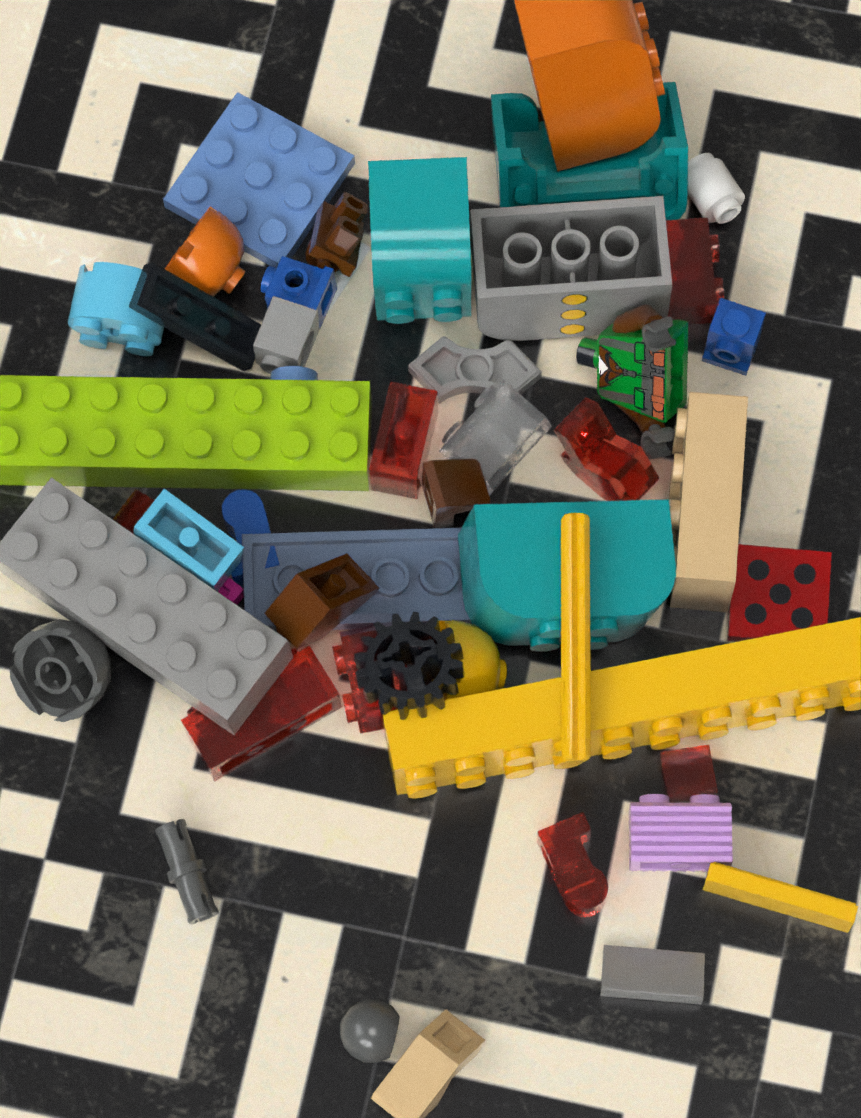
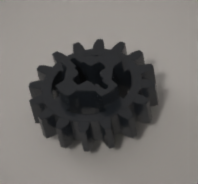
(384, 661)

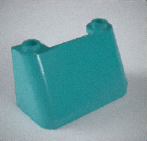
(530, 175)

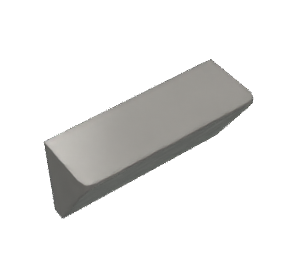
(652, 974)

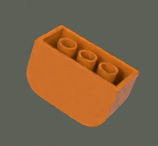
(592, 76)

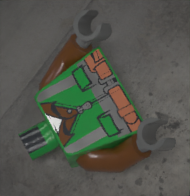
(642, 371)

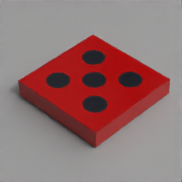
(778, 591)

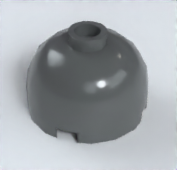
(60, 669)

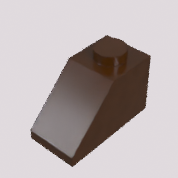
(320, 600)

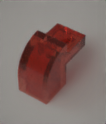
(601, 457)

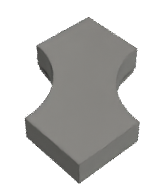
(465, 370)

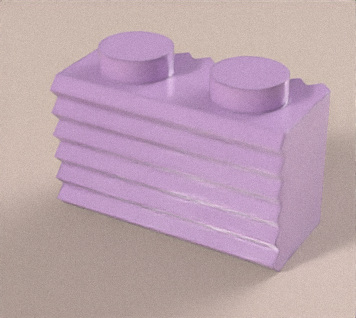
(679, 834)

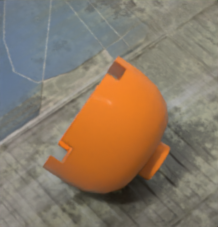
(210, 255)

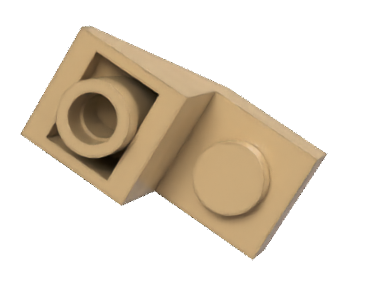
(427, 1067)

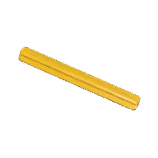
(575, 638)

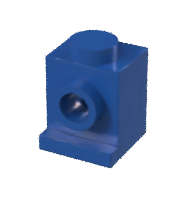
(315, 288)
(733, 336)

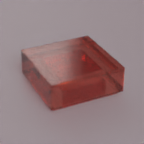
(688, 773)

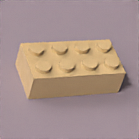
(707, 499)

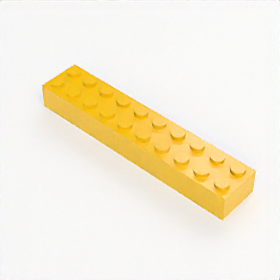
(630, 708)

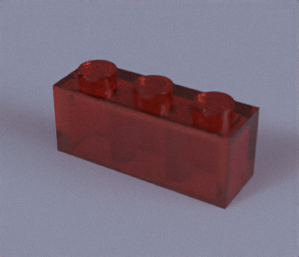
(293, 703)

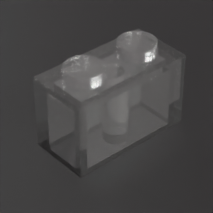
(496, 433)

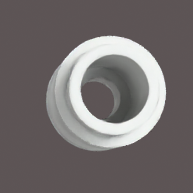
(713, 189)

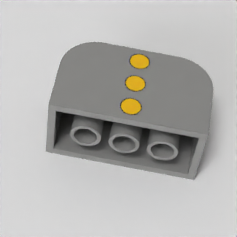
(568, 266)

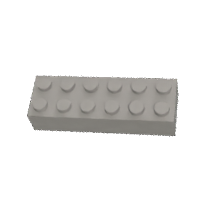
(143, 606)

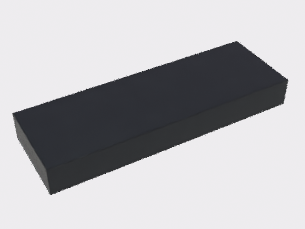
(195, 316)

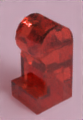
(578, 881)

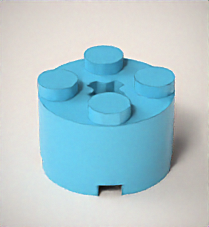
(103, 312)

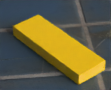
(780, 897)

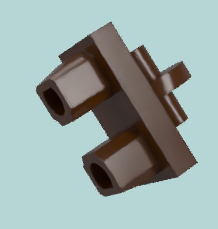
(337, 235)

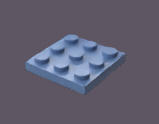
(261, 177)

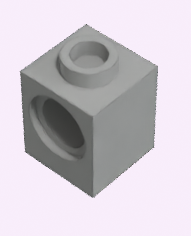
(285, 335)

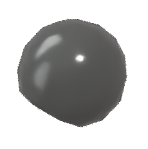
(369, 1030)

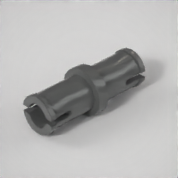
(186, 871)

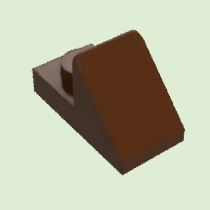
(452, 488)

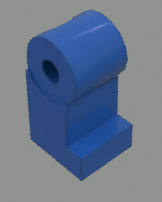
(245, 514)

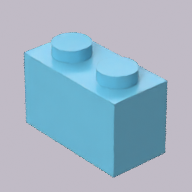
(189, 540)

